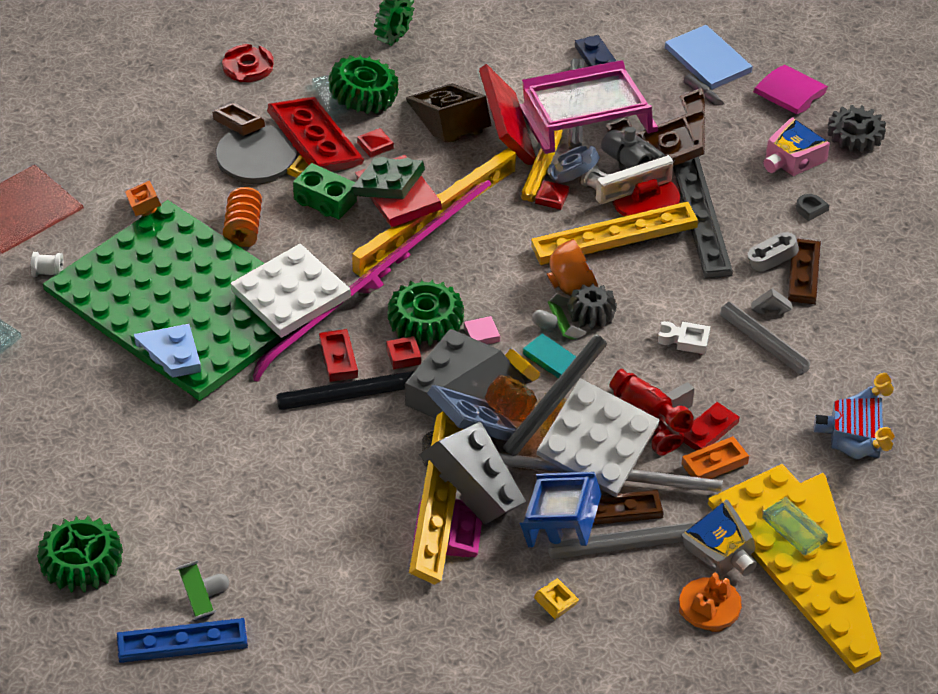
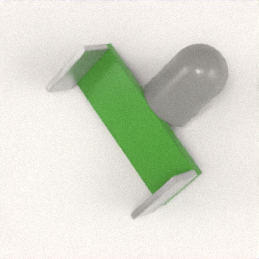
(549, 321)
(201, 589)

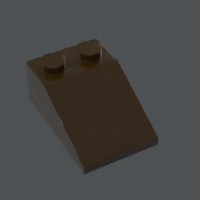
(451, 111)

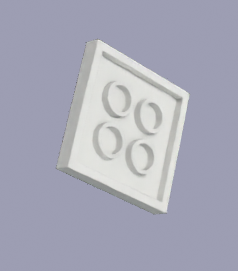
(290, 290)
(598, 436)

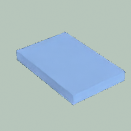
(708, 57)

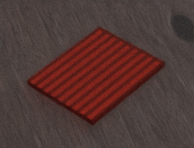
(31, 205)

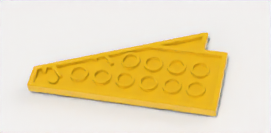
(820, 582)

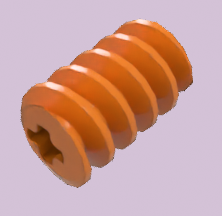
(242, 216)

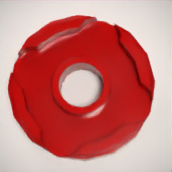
(236, 70)

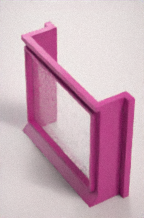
(582, 99)

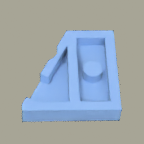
(172, 349)

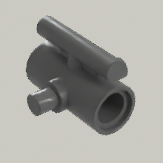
(629, 148)

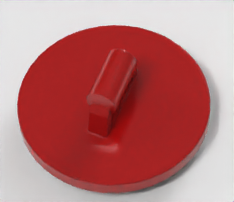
(647, 197)

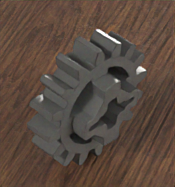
(856, 128)

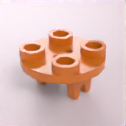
(715, 593)

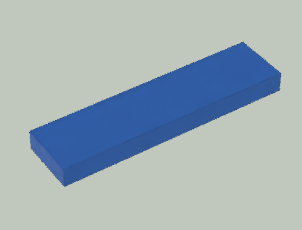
(181, 640)

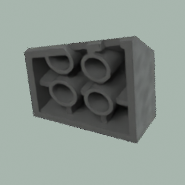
(457, 365)

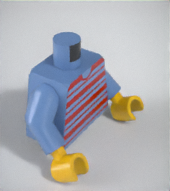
(858, 422)

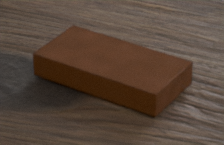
(238, 118)

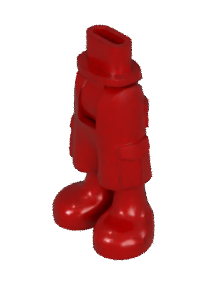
(656, 403)

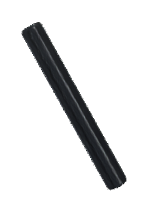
(342, 390)

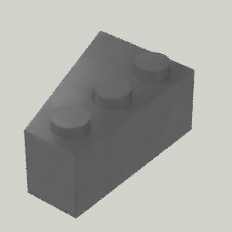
(477, 471)

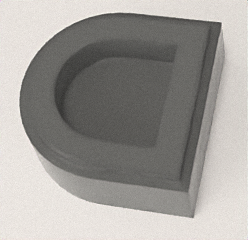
(811, 206)

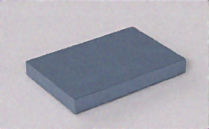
(469, 410)

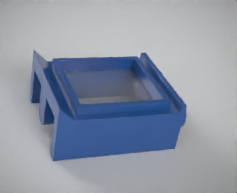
(562, 503)

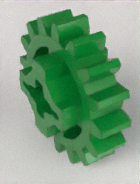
(393, 20)

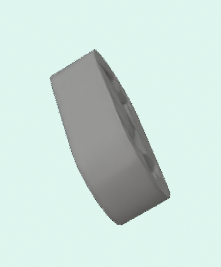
(773, 251)

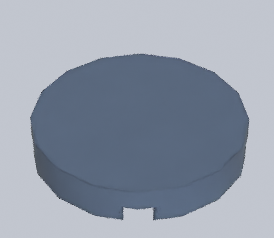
(573, 164)

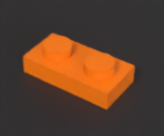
(143, 199)
(715, 459)

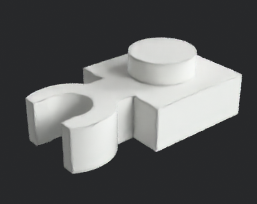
(688, 337)

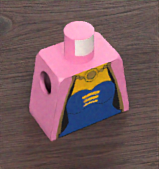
(795, 149)

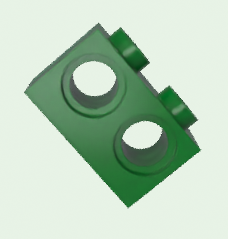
(324, 191)

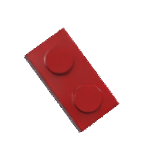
(338, 355)
(710, 427)

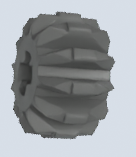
(592, 306)

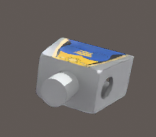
(722, 541)

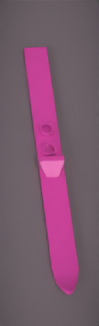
(372, 279)

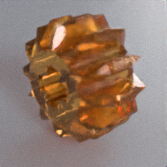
(510, 398)

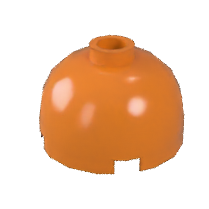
(569, 268)

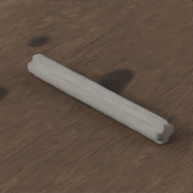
(619, 541)

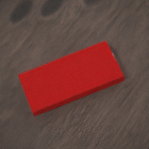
(507, 115)
(315, 134)
(417, 203)

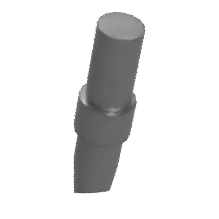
(709, 95)

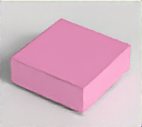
(482, 330)

